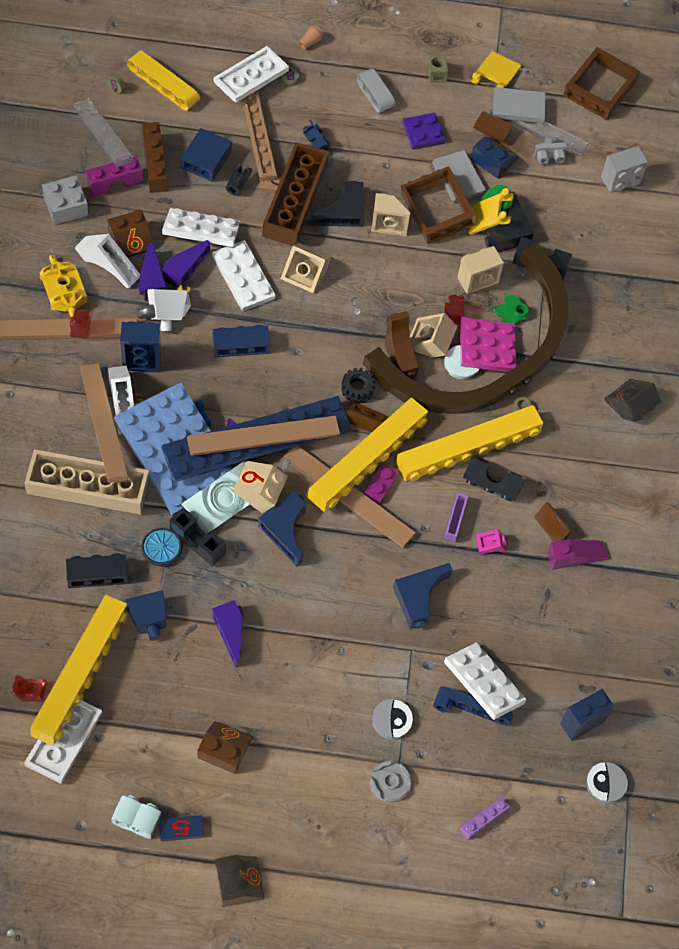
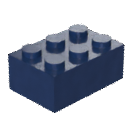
(141, 346)

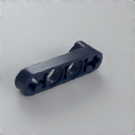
(449, 697)

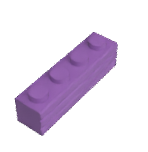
(456, 517)
(484, 818)

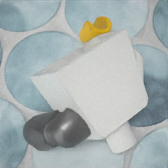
(165, 306)

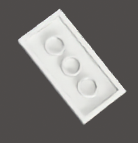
(251, 74)
(201, 227)
(243, 275)
(485, 681)
(58, 759)

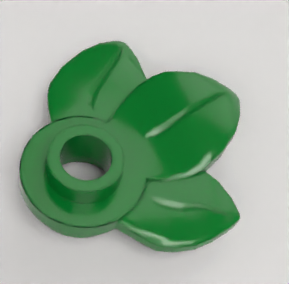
(510, 310)

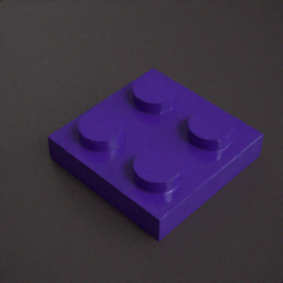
(423, 131)

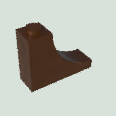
(399, 344)

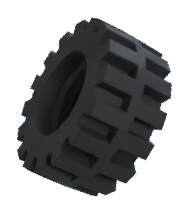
(358, 376)

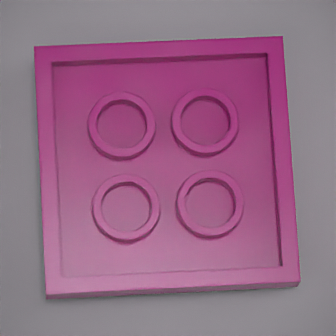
(487, 345)

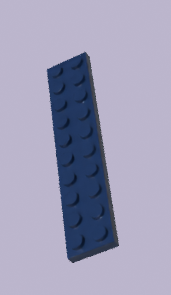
(185, 466)

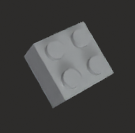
(624, 169)
(65, 200)

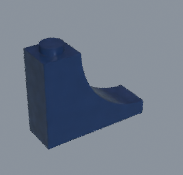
(280, 522)
(414, 593)

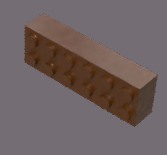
(295, 194)

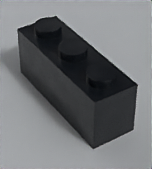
(96, 571)

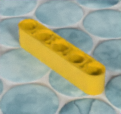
(163, 80)

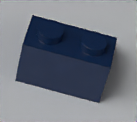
(493, 156)

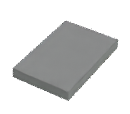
(519, 105)
(463, 172)

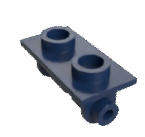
(313, 132)

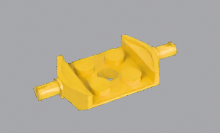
(67, 296)

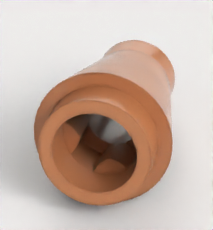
(312, 36)

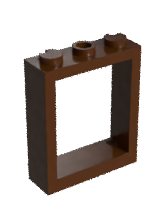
(592, 102)
(446, 227)

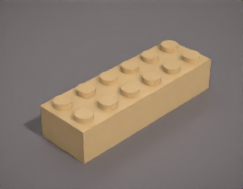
(85, 482)

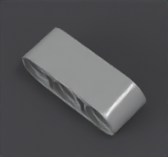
(375, 90)

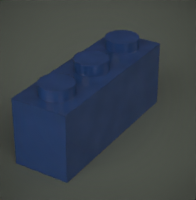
(241, 341)

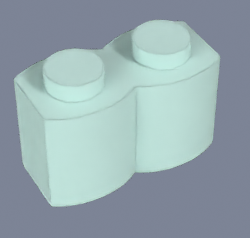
(136, 816)

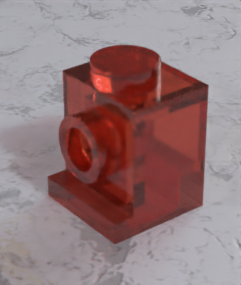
(455, 308)
(80, 324)

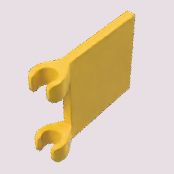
(497, 69)
(489, 213)

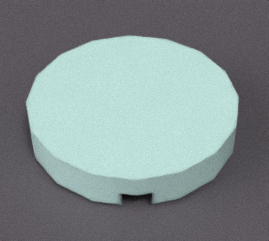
(452, 364)

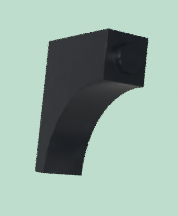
(345, 212)
(509, 235)

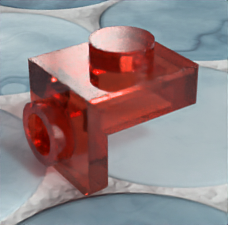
(29, 689)

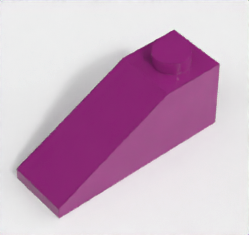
(576, 552)

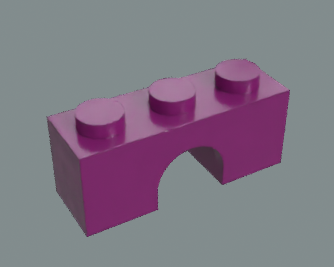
(102, 177)

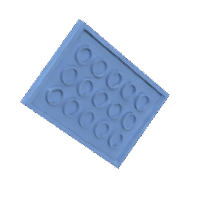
(158, 422)

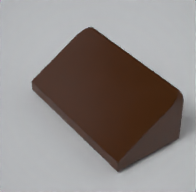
(493, 126)
(365, 417)
(552, 523)

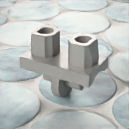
(550, 150)

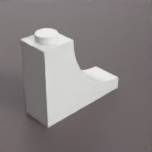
(107, 254)
(121, 390)

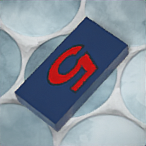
(181, 828)

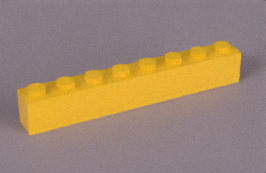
(469, 442)
(367, 455)
(79, 671)

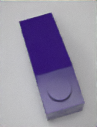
(184, 264)
(150, 274)
(229, 624)

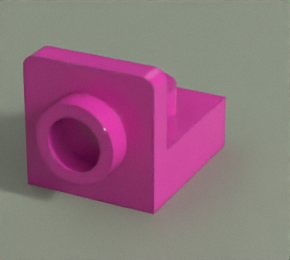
(491, 541)

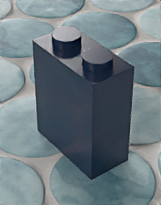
(206, 154)
(586, 714)

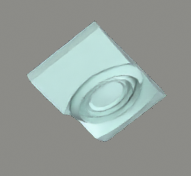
(216, 501)

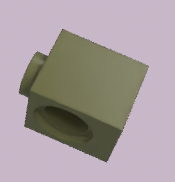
(437, 69)

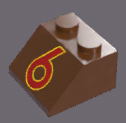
(130, 233)
(223, 747)

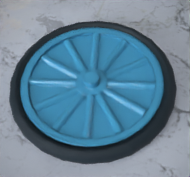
(161, 547)

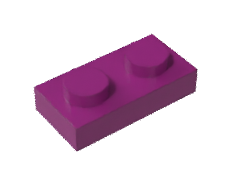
(381, 483)

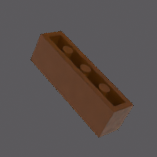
(154, 157)

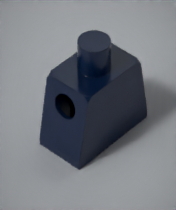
(148, 613)

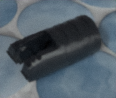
(238, 180)

